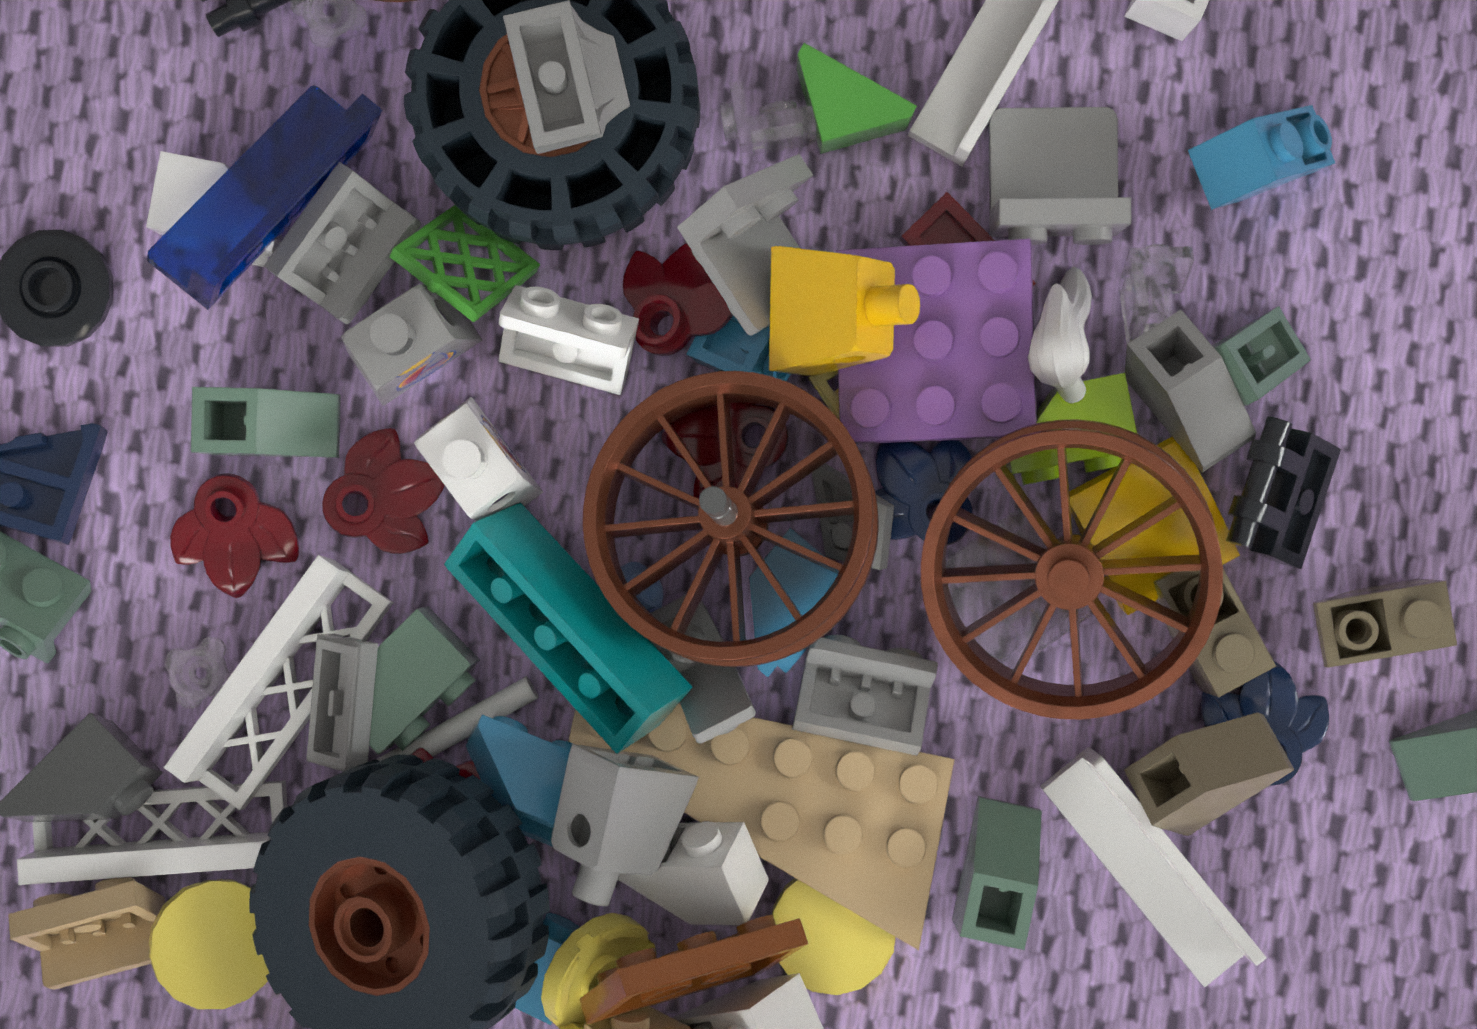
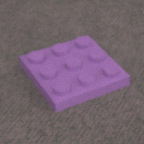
(962, 360)

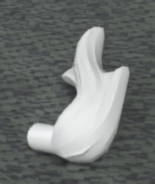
(1059, 342)

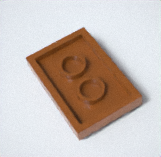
(696, 966)

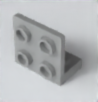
(735, 237)

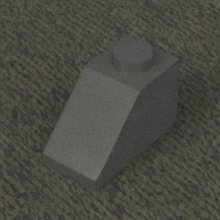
(84, 777)

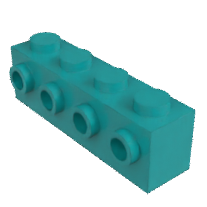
(567, 626)

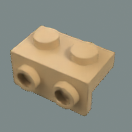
(89, 932)

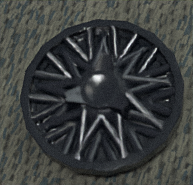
(62, 275)

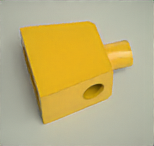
(833, 310)

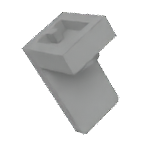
(718, 693)

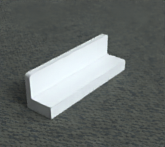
(979, 75)
(1149, 867)

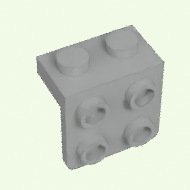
(1055, 175)

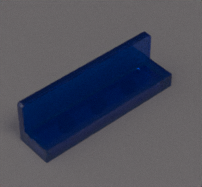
(261, 194)

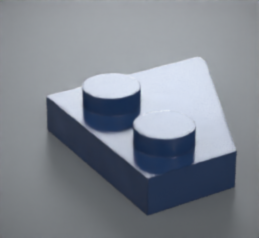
(48, 480)

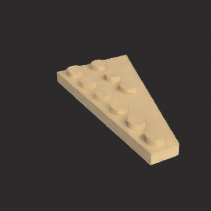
(817, 807)

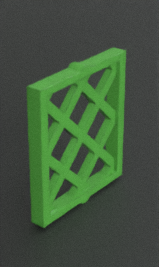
(439, 283)

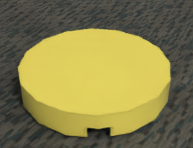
(206, 946)
(842, 946)
(581, 958)

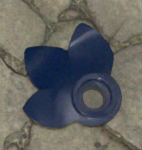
(917, 481)
(1294, 720)

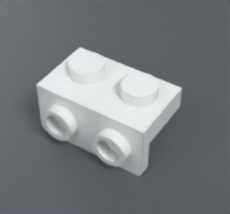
(567, 338)

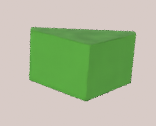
(847, 104)

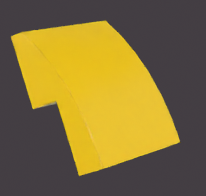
(1135, 497)

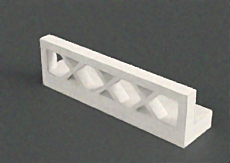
(258, 672)
(151, 856)

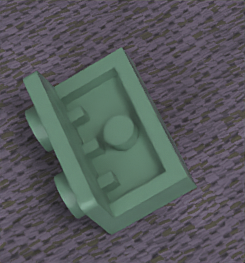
(35, 600)

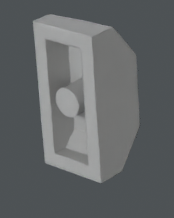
(565, 75)

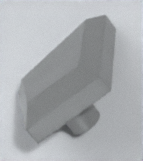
(837, 530)

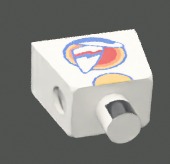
(476, 462)

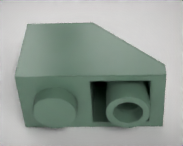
(265, 422)
(413, 672)
(999, 874)

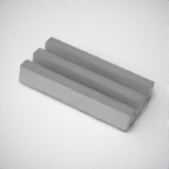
(341, 701)

